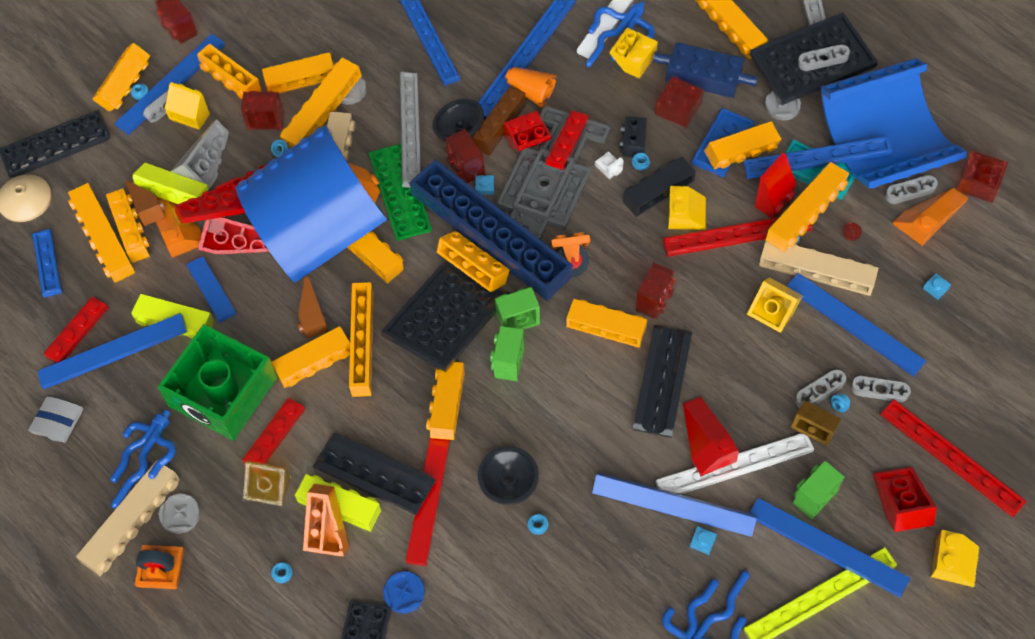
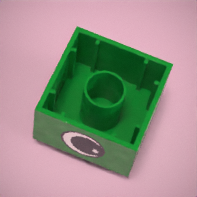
(218, 382)

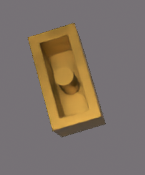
(815, 423)

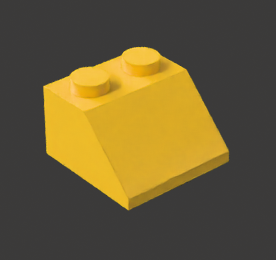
(686, 209)
(774, 304)
(955, 558)

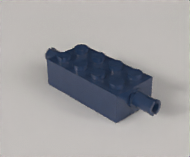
(706, 69)

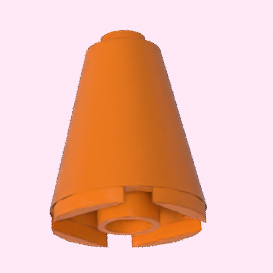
(534, 83)

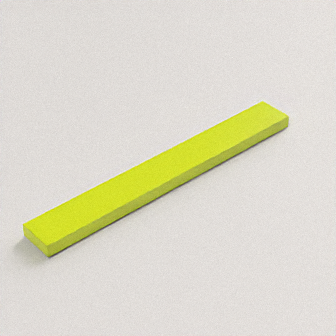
(812, 601)

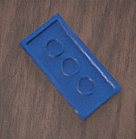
(725, 124)

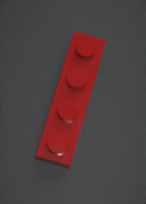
(567, 140)
(76, 330)
(275, 432)

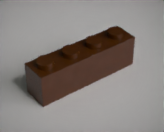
(492, 129)

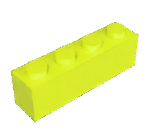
(168, 184)
(153, 310)
(353, 507)

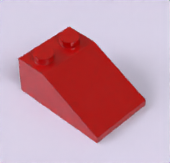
(776, 187)
(905, 499)

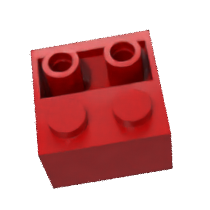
(526, 131)

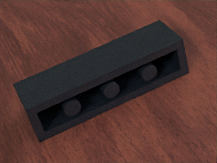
(657, 186)

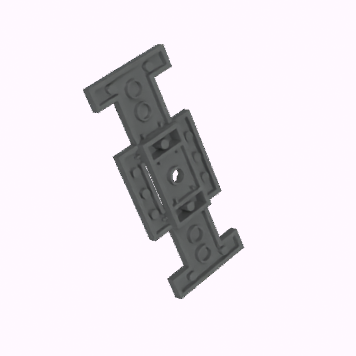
(534, 204)

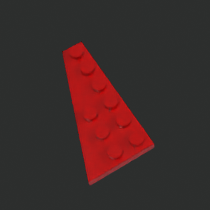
(213, 204)

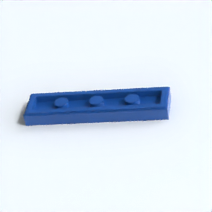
(47, 263)
(211, 289)

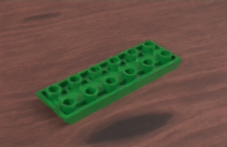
(403, 209)

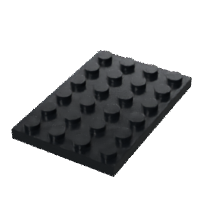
(780, 58)
(443, 316)

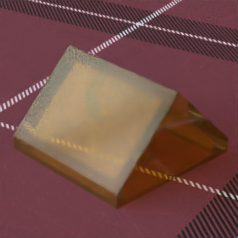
(265, 483)

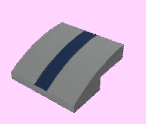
(56, 419)

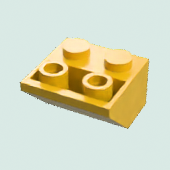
(634, 52)
(186, 106)

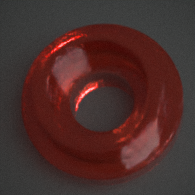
(849, 235)

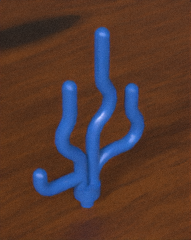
(631, 18)
(152, 434)
(691, 632)

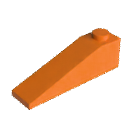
(177, 236)

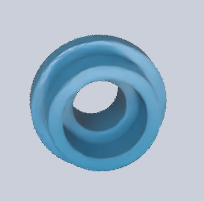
(139, 91)
(275, 147)
(640, 157)
(840, 402)
(538, 518)
(280, 567)

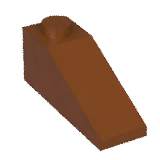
(146, 204)
(310, 314)

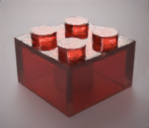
(176, 19)
(679, 102)
(262, 110)
(464, 156)
(982, 176)
(655, 290)

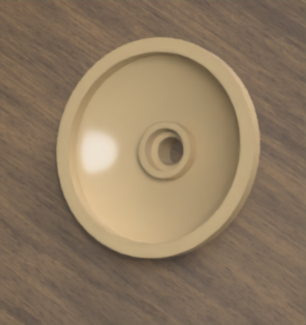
(28, 203)

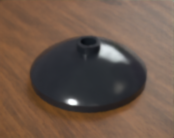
(458, 116)
(505, 464)

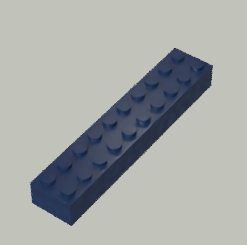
(491, 229)

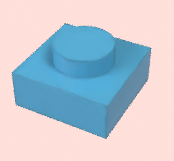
(485, 185)
(937, 286)
(703, 540)

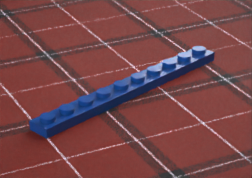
(527, 51)

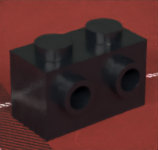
(634, 136)

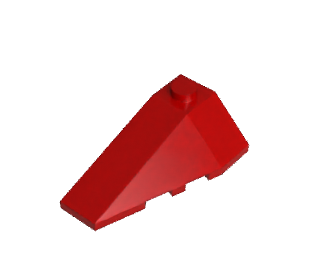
(230, 237)
(708, 439)

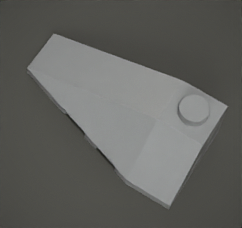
(204, 155)

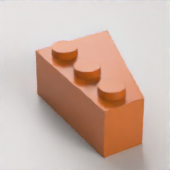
(324, 522)

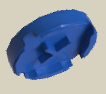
(404, 592)

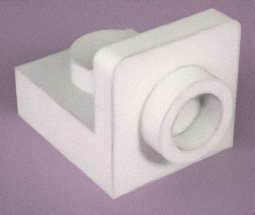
(609, 165)

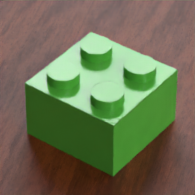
(518, 309)
(508, 353)
(817, 489)

